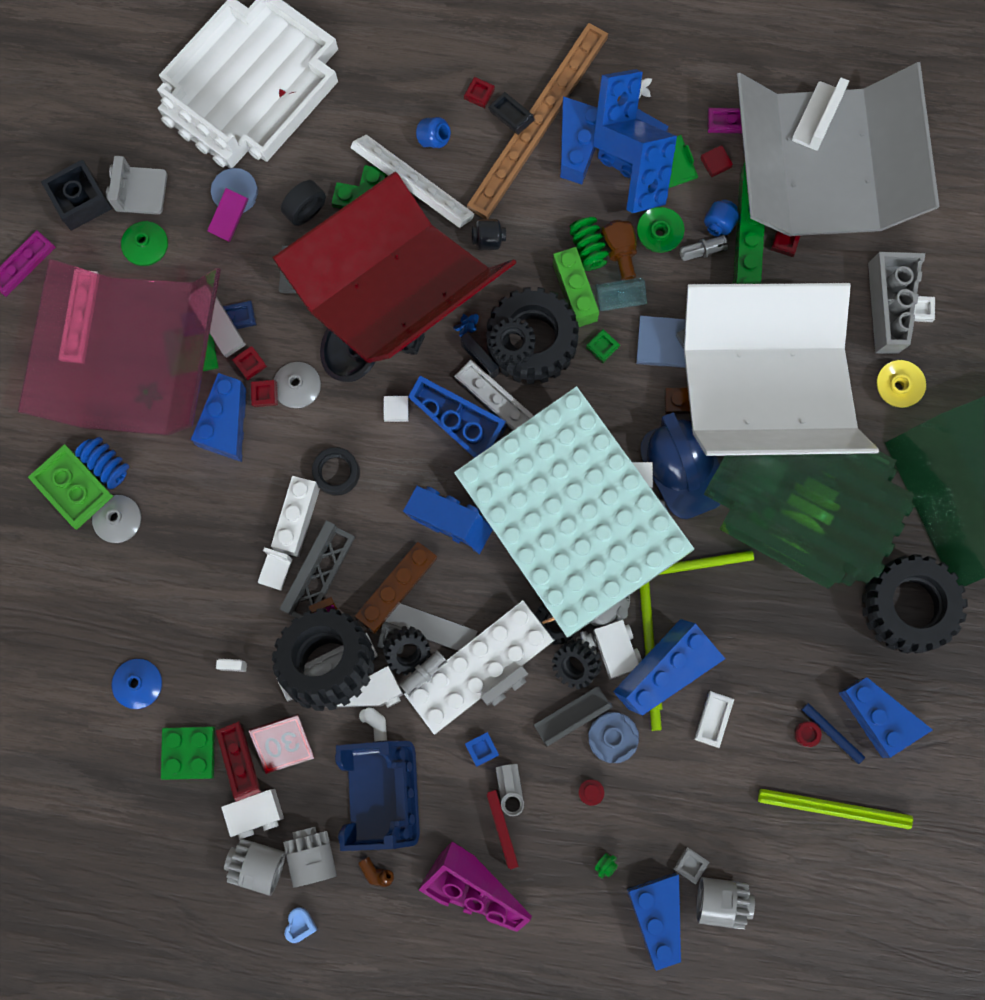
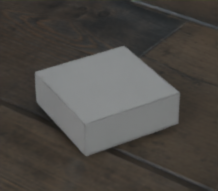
(691, 865)

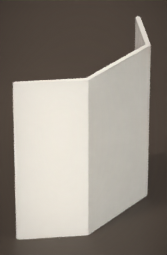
(770, 369)

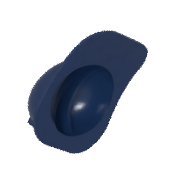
(680, 467)

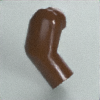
(376, 876)

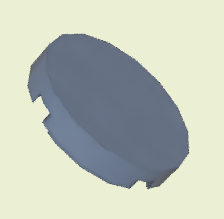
(237, 181)
(613, 737)

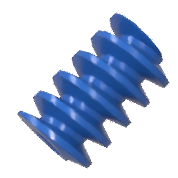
(102, 462)

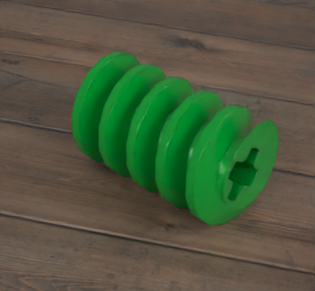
(587, 243)

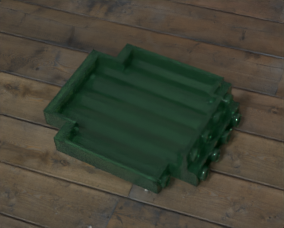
(815, 511)

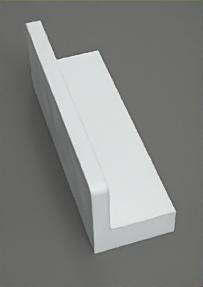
(819, 114)

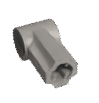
(509, 787)

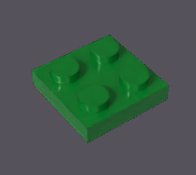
(187, 753)

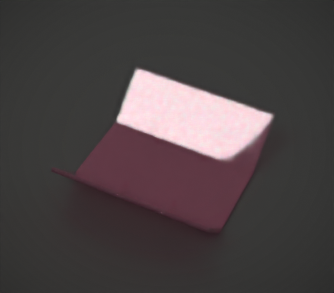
(118, 351)

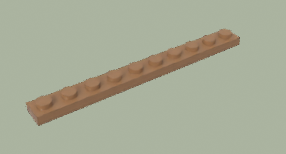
(544, 112)

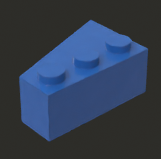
(577, 139)
(222, 419)
(448, 517)
(883, 718)

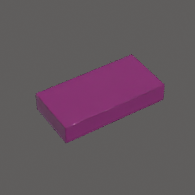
(228, 214)

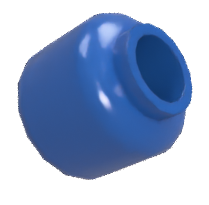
(433, 132)
(721, 218)

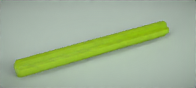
(835, 809)

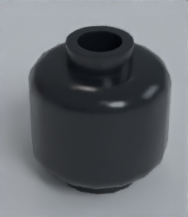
(488, 234)

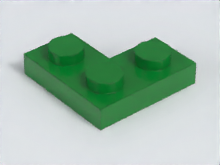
(347, 193)

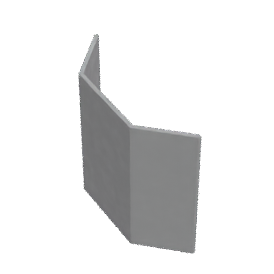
(864, 176)

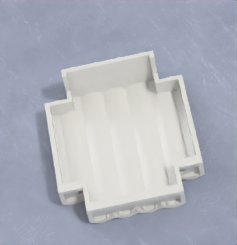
(230, 77)

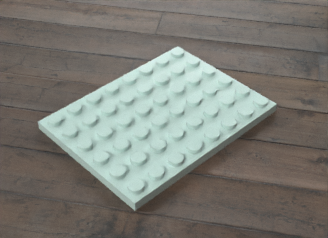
(573, 512)

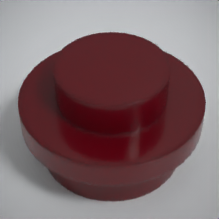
(591, 792)

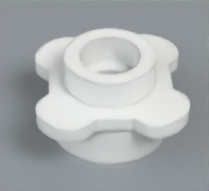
(590, 638)

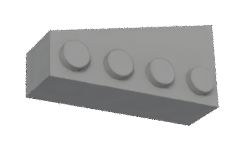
(894, 294)

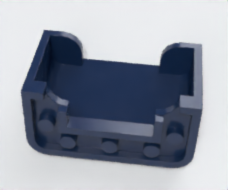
(380, 795)

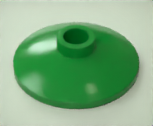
(664, 220)
(149, 251)

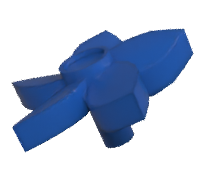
(467, 324)

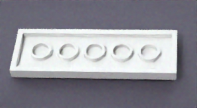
(480, 666)

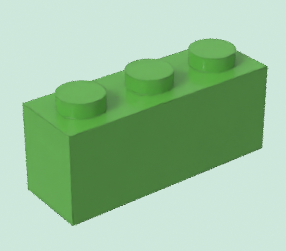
(575, 286)

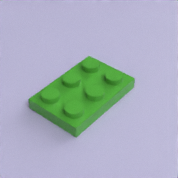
(70, 487)

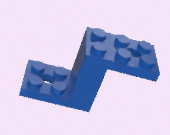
(634, 141)

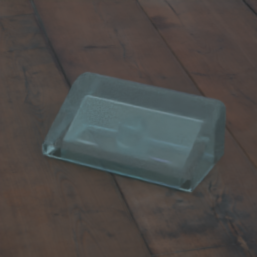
(621, 294)

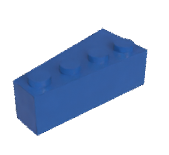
(462, 420)

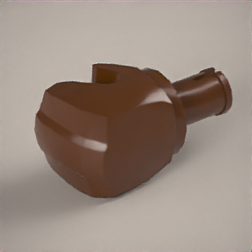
(622, 241)

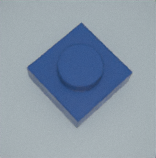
(481, 749)

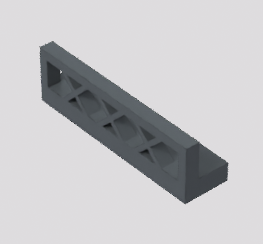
(310, 566)

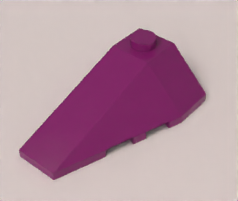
(466, 882)

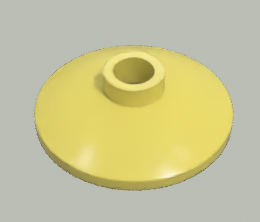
(910, 378)

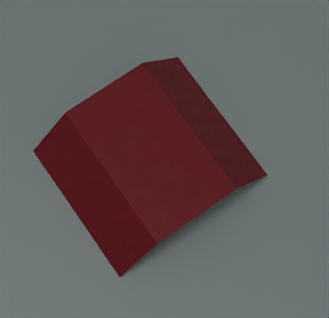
(382, 271)

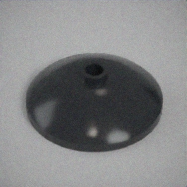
(340, 360)

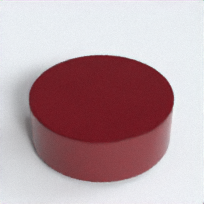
(808, 734)

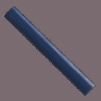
(834, 734)

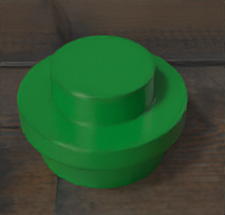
(606, 866)

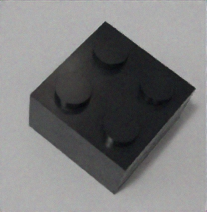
(76, 195)

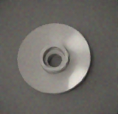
(304, 392)
(126, 524)

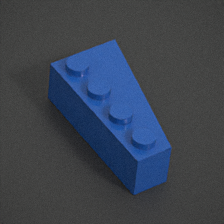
(668, 667)

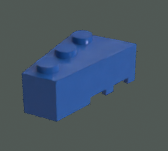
(658, 916)

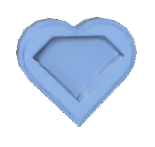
(299, 925)

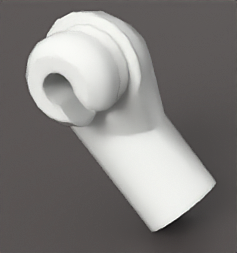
(375, 720)

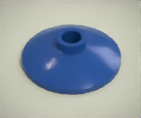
(148, 685)

